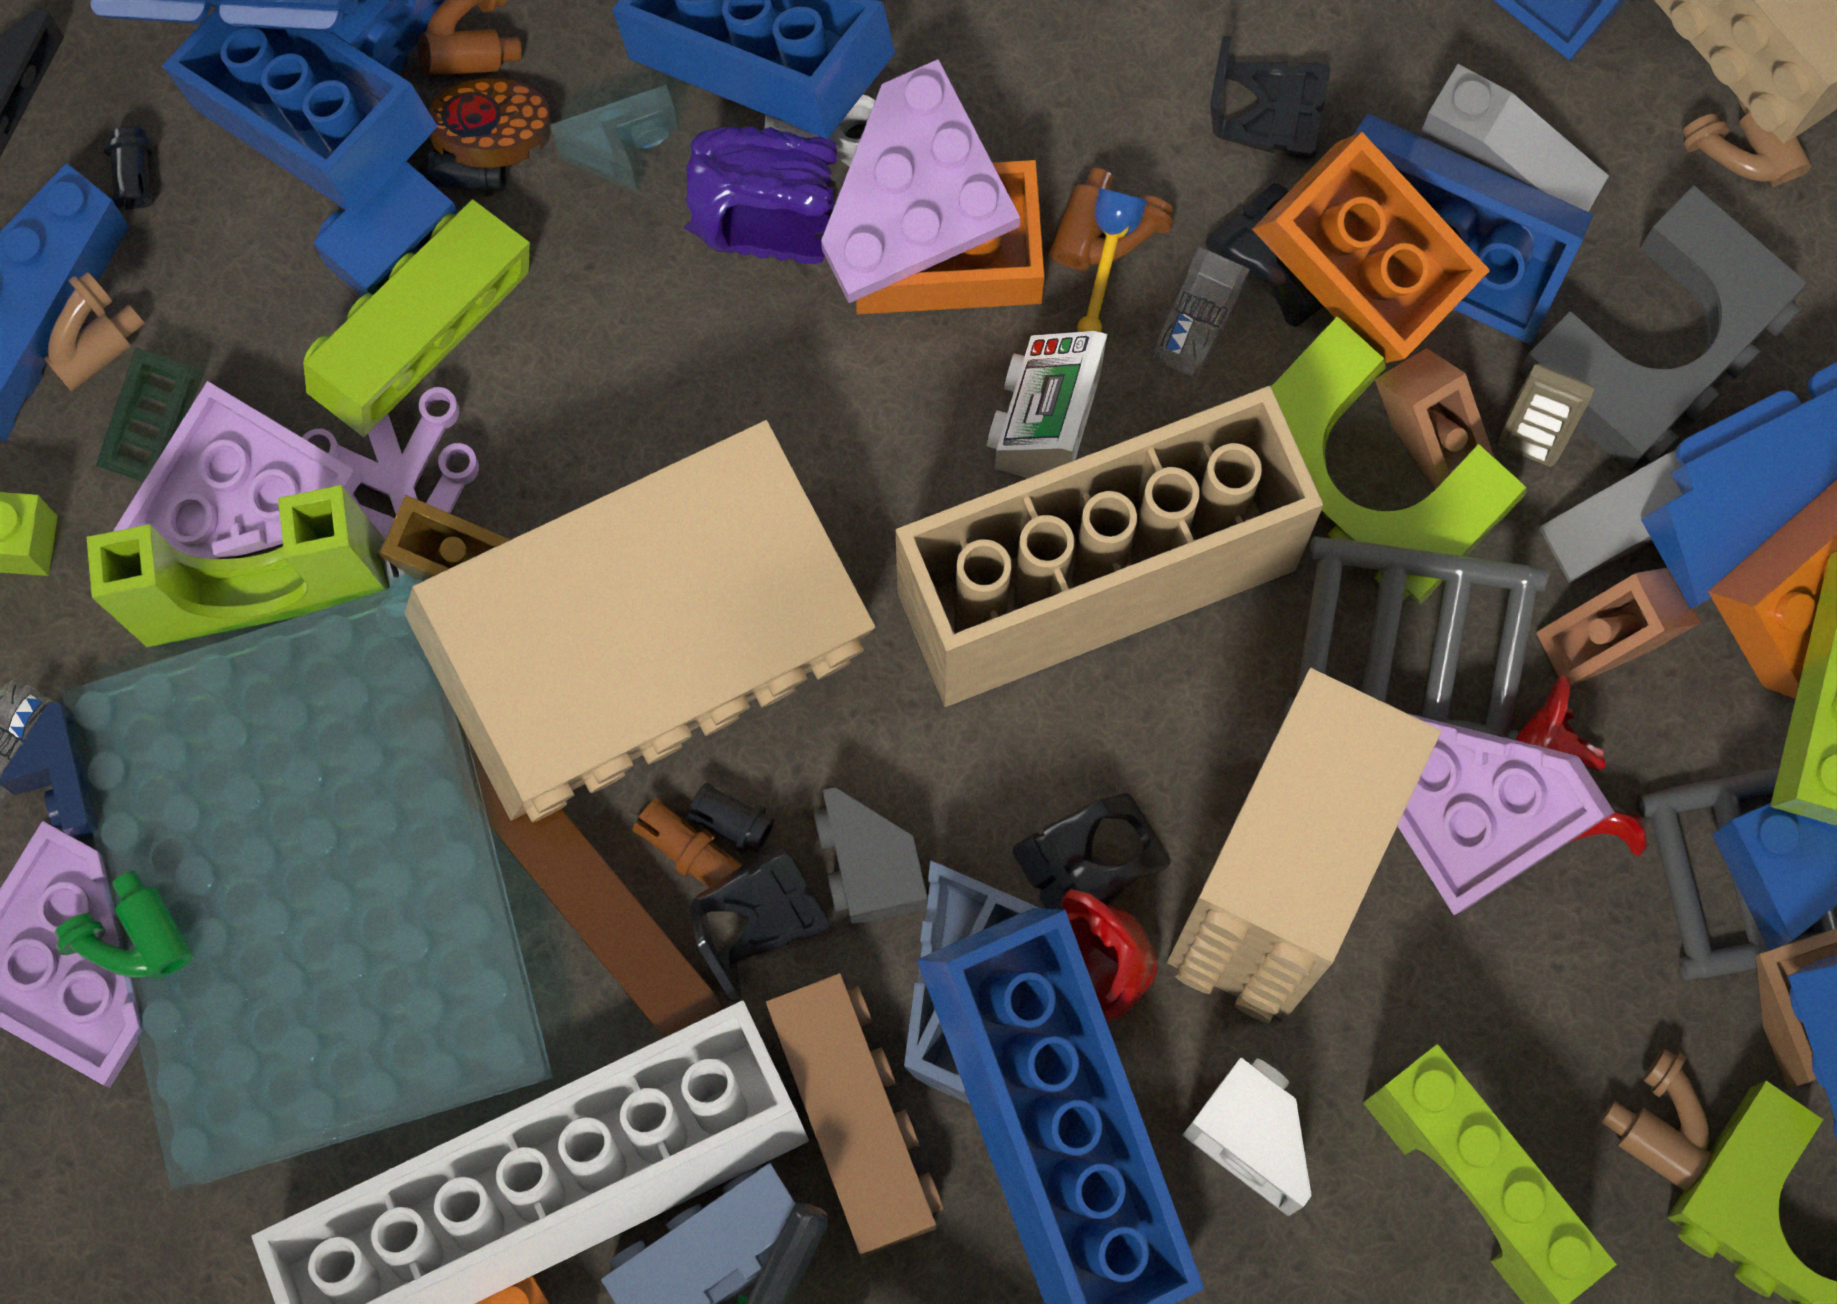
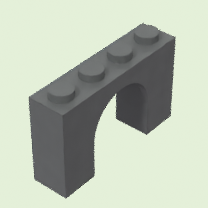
(1741, 296)

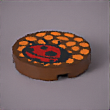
(490, 122)

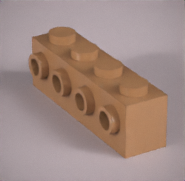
(852, 1115)

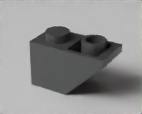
(875, 861)

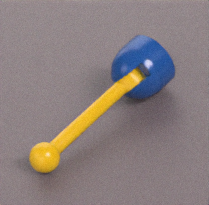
(1117, 217)

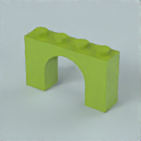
(1448, 521)
(176, 597)
(1738, 1196)
(1543, 1243)

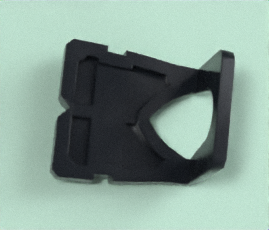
(1288, 105)
(1243, 246)
(1064, 860)
(776, 908)

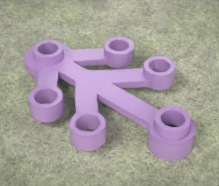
(398, 472)

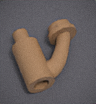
(1771, 160)
(82, 352)
(1670, 1152)

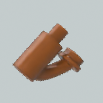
(463, 51)
(1078, 236)

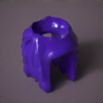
(760, 192)

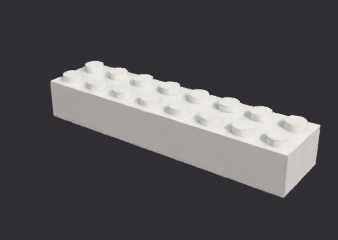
(544, 1176)

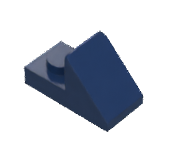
(47, 760)

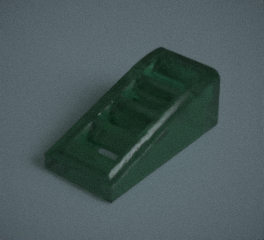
(127, 408)

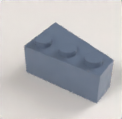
(955, 910)
(708, 1249)

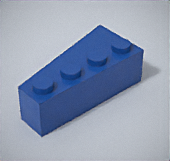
(55, 236)
(1781, 869)

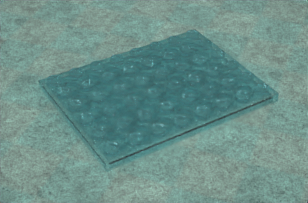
(329, 877)

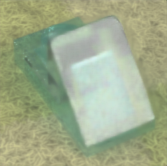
(600, 136)

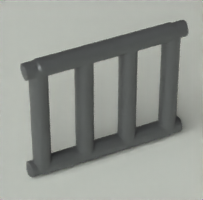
(1459, 574)
(1724, 797)

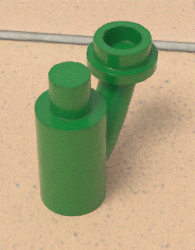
(150, 926)

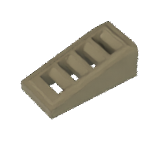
(1545, 415)

